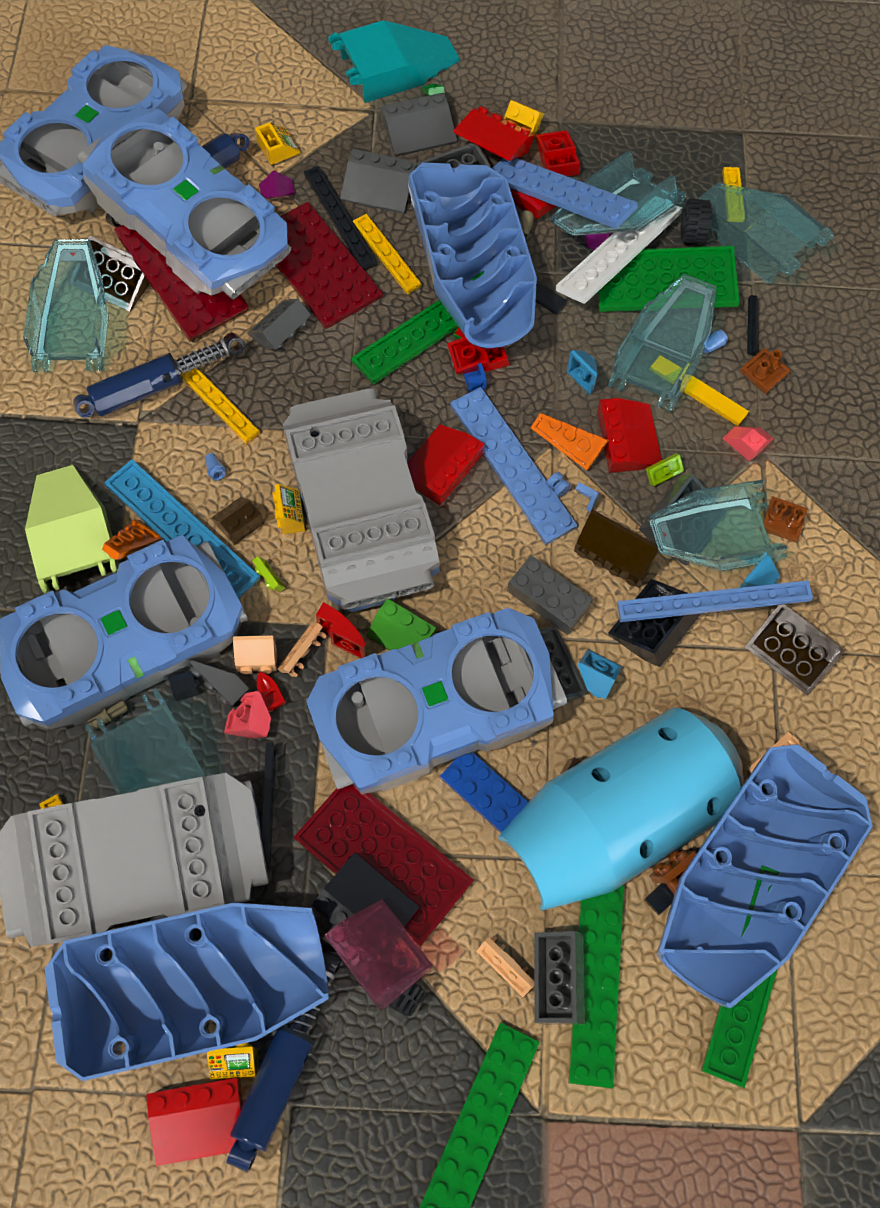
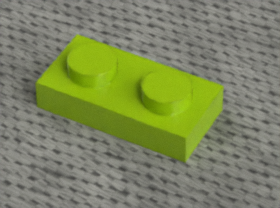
(664, 469)
(265, 570)

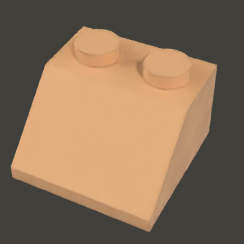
(255, 654)

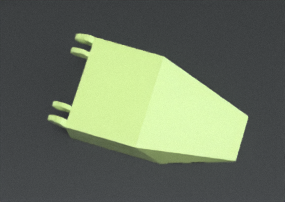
(66, 527)

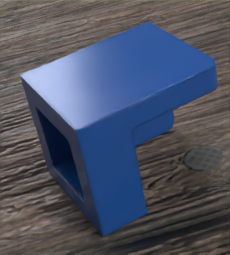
(476, 379)

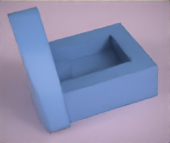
(589, 493)

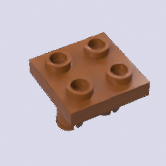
(765, 369)
(784, 519)
(668, 872)

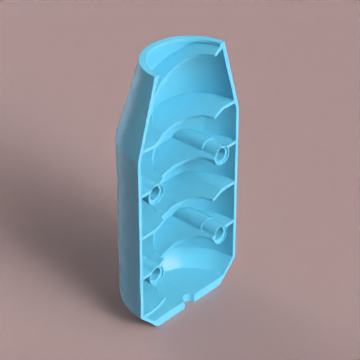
(626, 807)

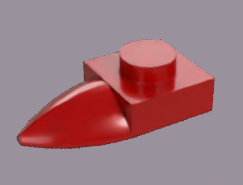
(269, 692)

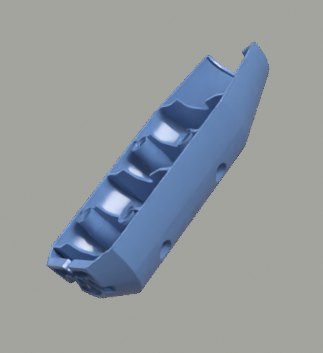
(473, 228)
(783, 818)
(164, 988)

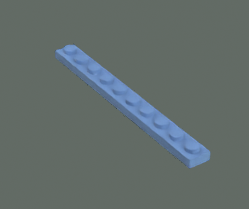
(714, 601)

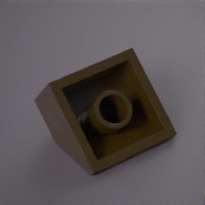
(238, 519)

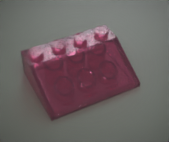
(379, 953)

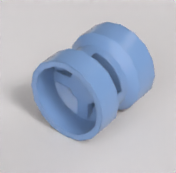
(559, 485)

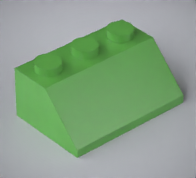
(398, 627)

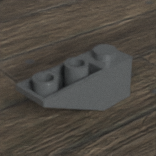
(224, 683)

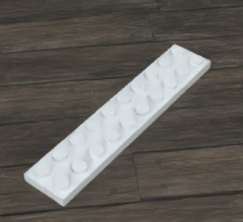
(612, 257)

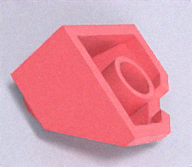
(748, 440)
(250, 718)

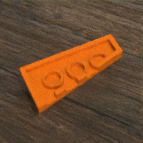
(572, 441)
(130, 540)

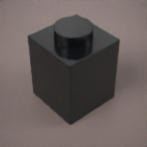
(184, 685)

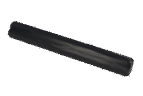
(752, 332)

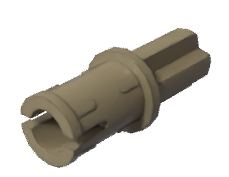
(109, 714)

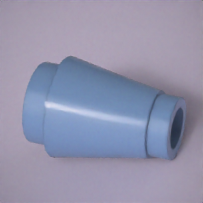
(716, 341)
(214, 467)

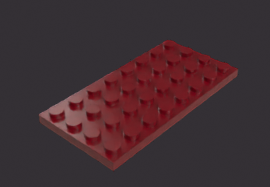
(323, 269)
(191, 311)
(365, 826)

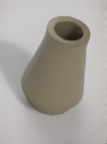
(526, 220)

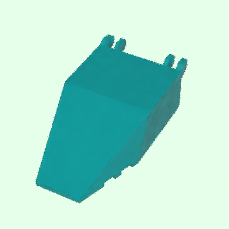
(392, 57)

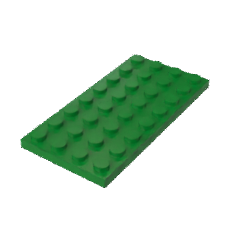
(657, 269)

